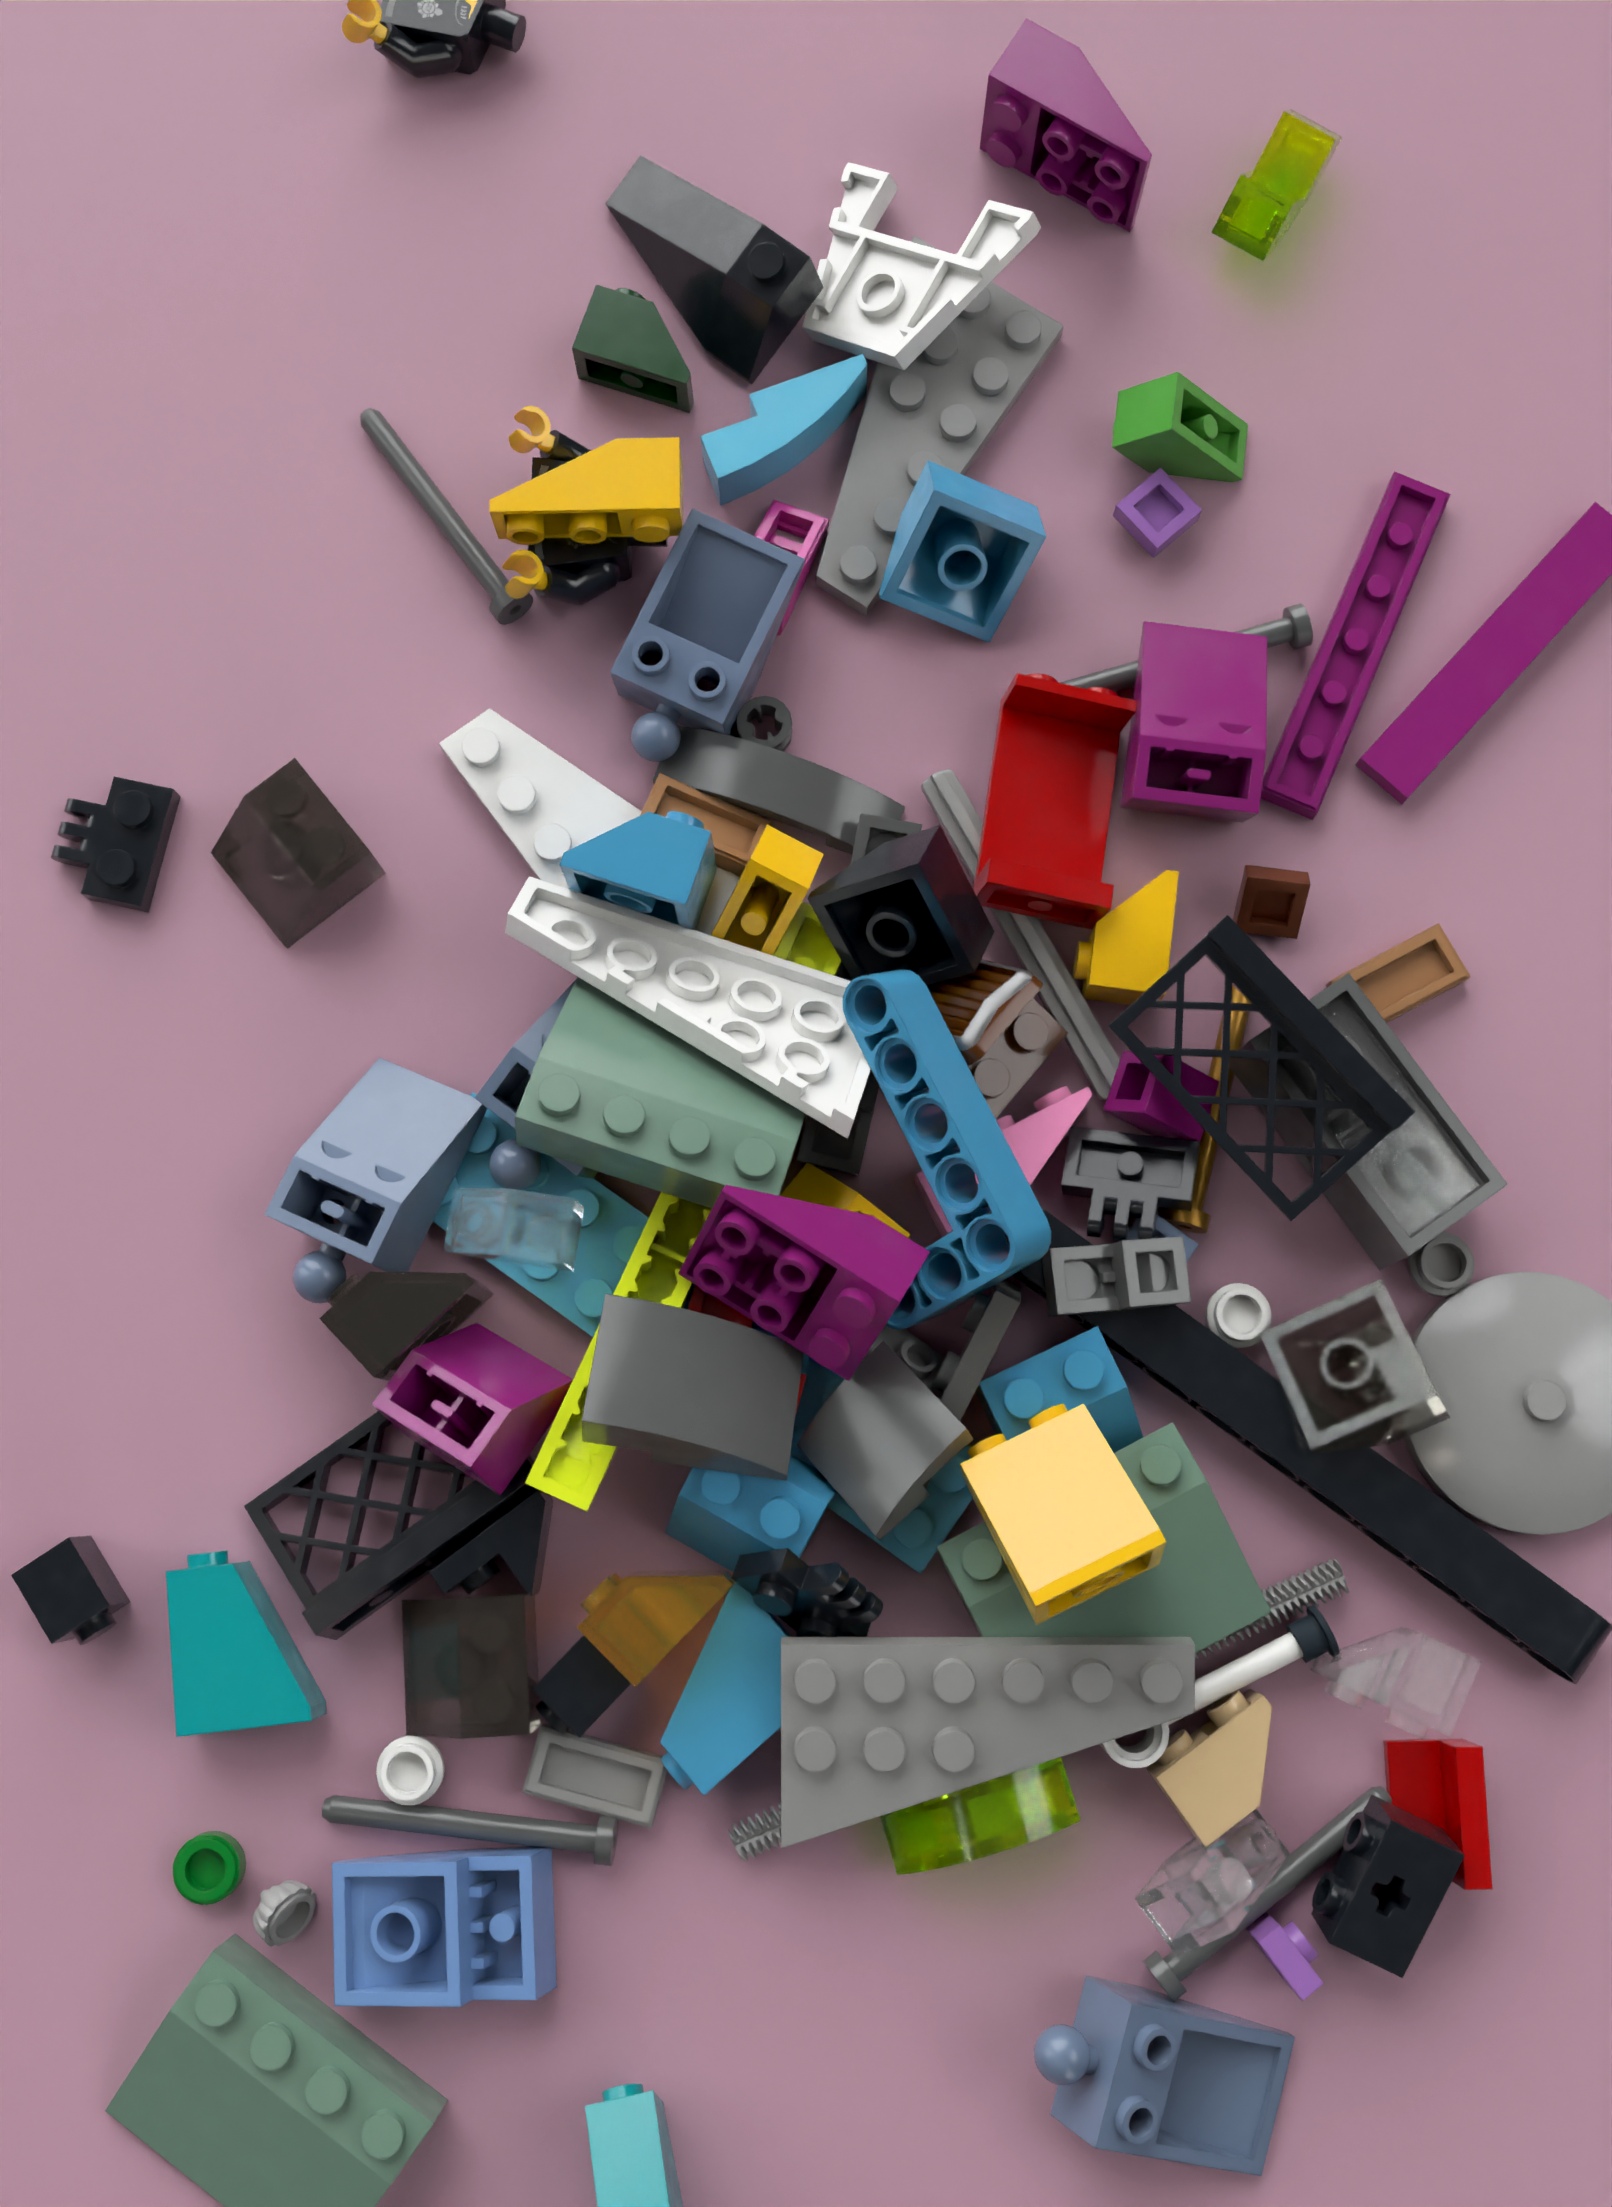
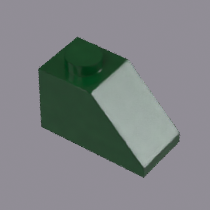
(631, 350)

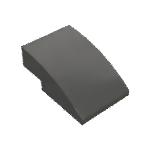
(692, 1389)

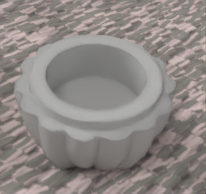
(284, 1912)

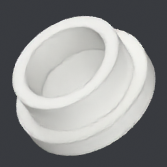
(1238, 1314)
(410, 1770)

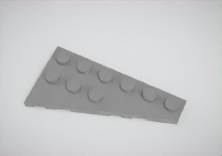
(931, 411)
(921, 1717)

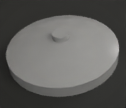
(1526, 1400)

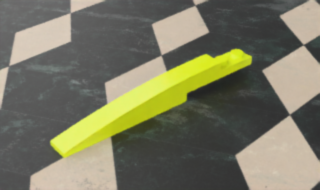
(565, 1463)

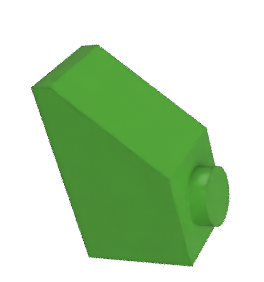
(1180, 430)

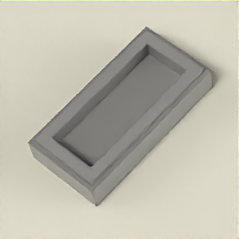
(596, 1775)

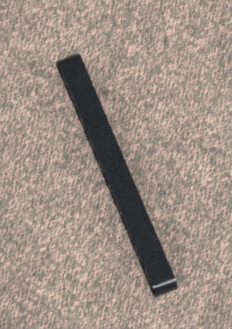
(1351, 1482)

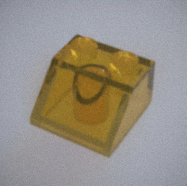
(648, 1614)

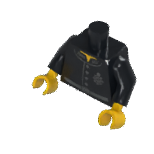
(435, 34)
(561, 566)

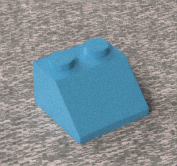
(961, 551)
(648, 866)
(1069, 1375)
(749, 1514)

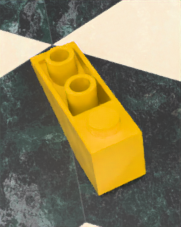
(609, 492)

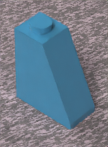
(729, 1697)

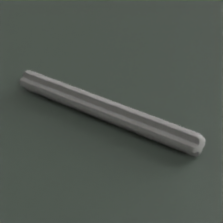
(1028, 941)

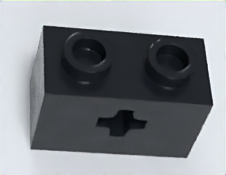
(1385, 1885)

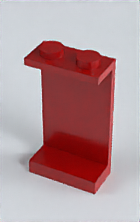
(1051, 801)

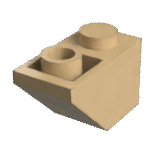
(1219, 1768)

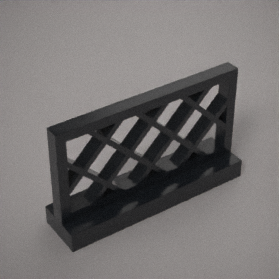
(1302, 1028)
(401, 1561)

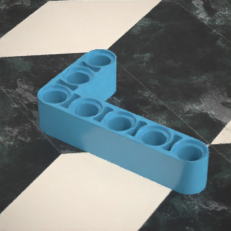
(894, 1025)

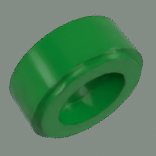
(209, 1867)

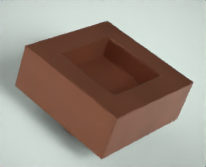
(1271, 901)

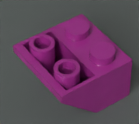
(474, 1402)

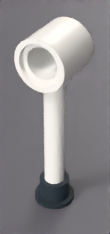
(1305, 1640)

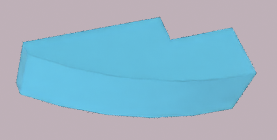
(783, 428)

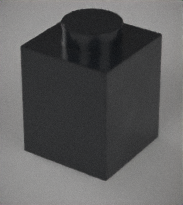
(72, 1591)
(579, 1688)

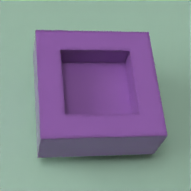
(1157, 512)
(1288, 1953)

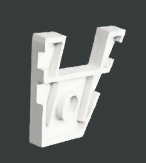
(898, 295)

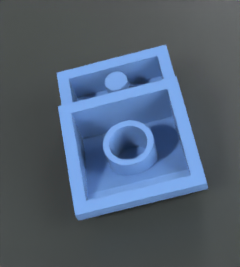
(444, 1927)

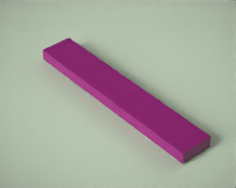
(1353, 645)
(1492, 657)

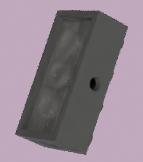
(1413, 1178)

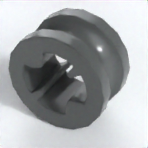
(766, 706)

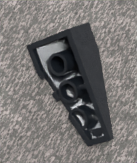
(719, 267)

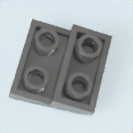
(882, 1440)

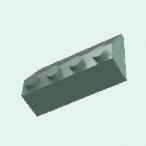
(651, 1106)
(1195, 1591)
(272, 2092)

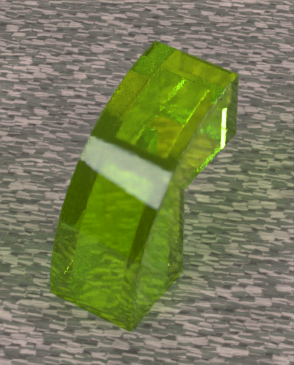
(1278, 187)
(981, 1819)

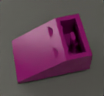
(1063, 126)
(1198, 723)
(804, 1271)

